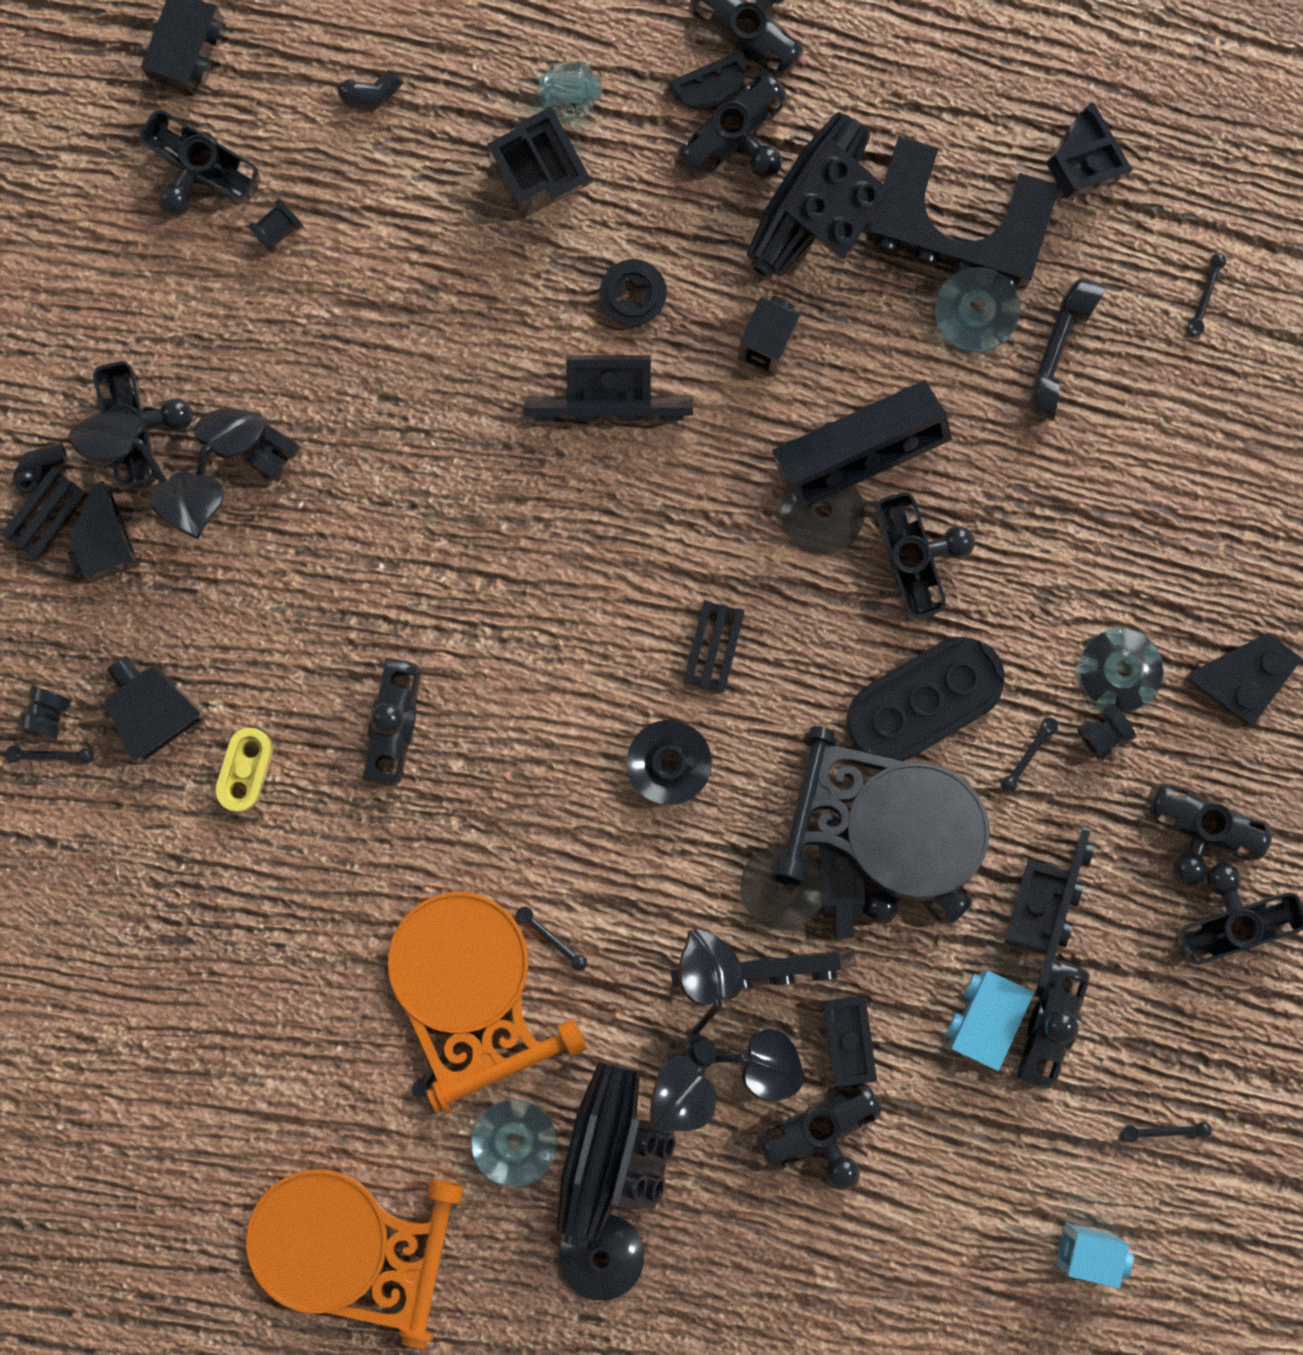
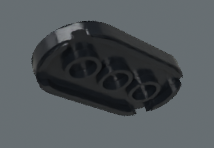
(926, 699)

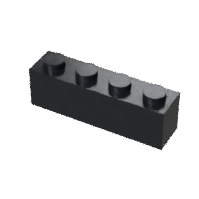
(862, 444)

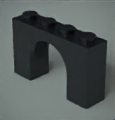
(905, 226)

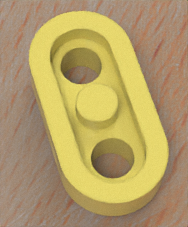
(245, 770)

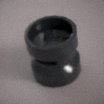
(267, 462)
(44, 712)
(1104, 734)

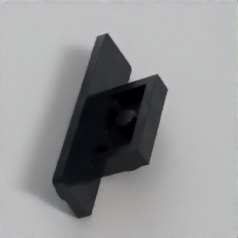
(608, 388)
(1042, 909)

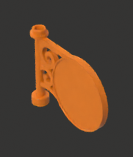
(461, 969)
(325, 1239)

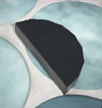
(711, 84)

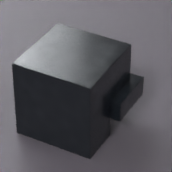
(537, 163)

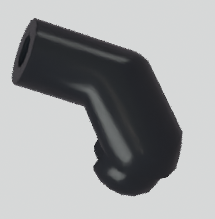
(366, 95)
(35, 464)

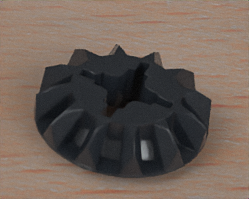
(641, 275)

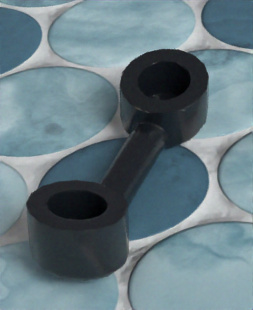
(1076, 304)

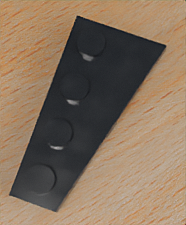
(784, 969)

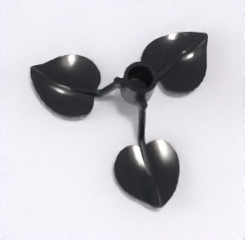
(185, 499)
(681, 1095)

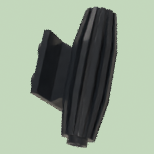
(820, 198)
(610, 1156)

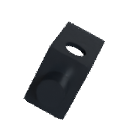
(148, 709)

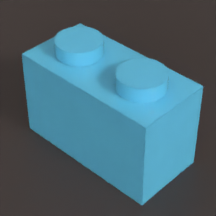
(989, 1018)
(1094, 1256)

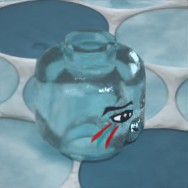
(570, 89)

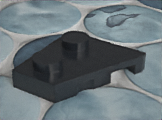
(1087, 155)
(1247, 677)

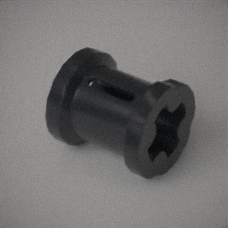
(275, 226)

